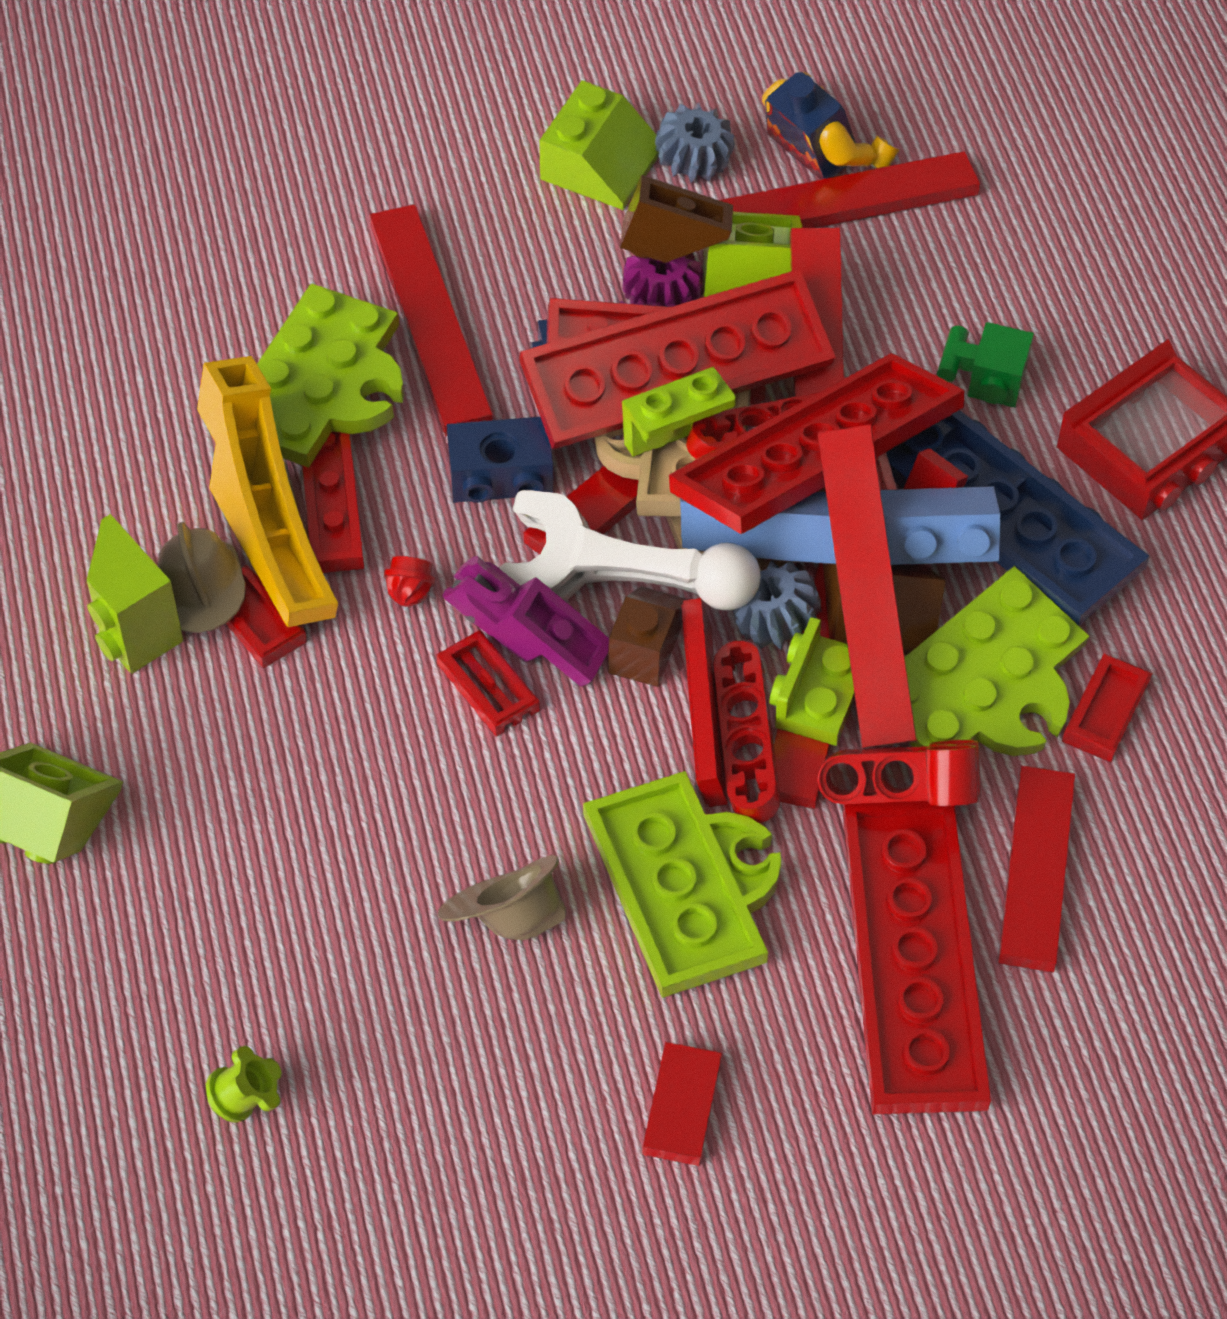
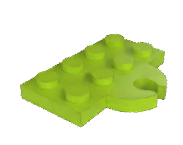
(326, 367)
(994, 667)
(684, 881)

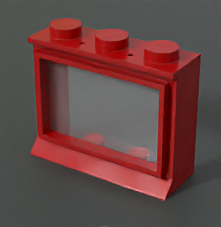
(1148, 431)

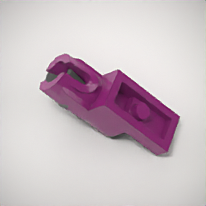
(528, 619)

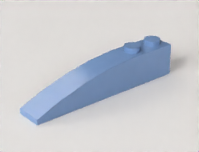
(920, 528)

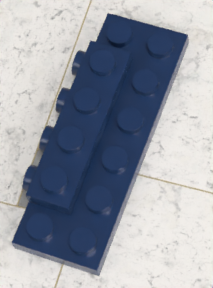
(1042, 527)

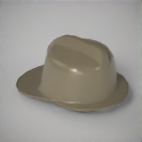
(203, 578)
(512, 904)

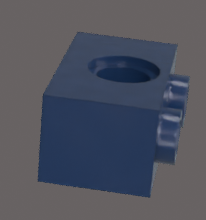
(498, 459)

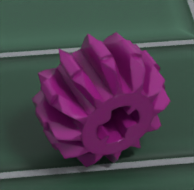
(662, 282)

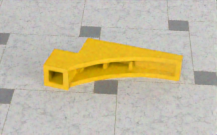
(255, 490)

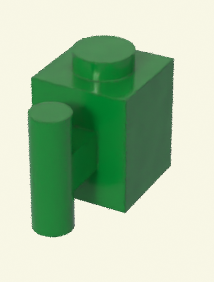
(995, 363)

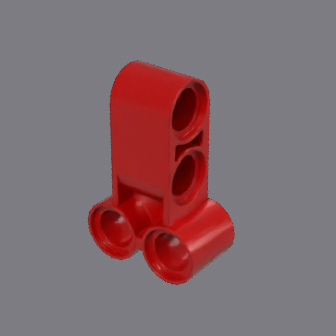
(943, 774)

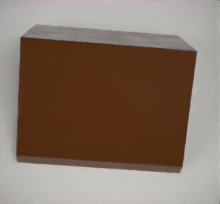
(918, 602)

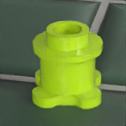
(243, 1086)

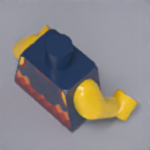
(817, 129)

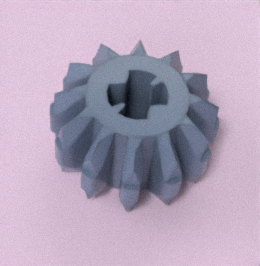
(694, 142)
(780, 606)

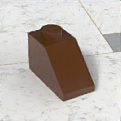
(672, 221)
(645, 635)

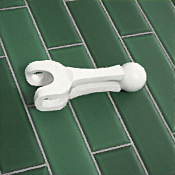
(576, 555)

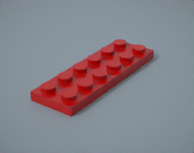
(746, 333)
(782, 458)
(915, 959)

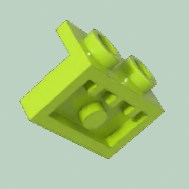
(670, 410)
(817, 688)

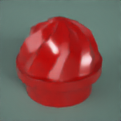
(409, 580)

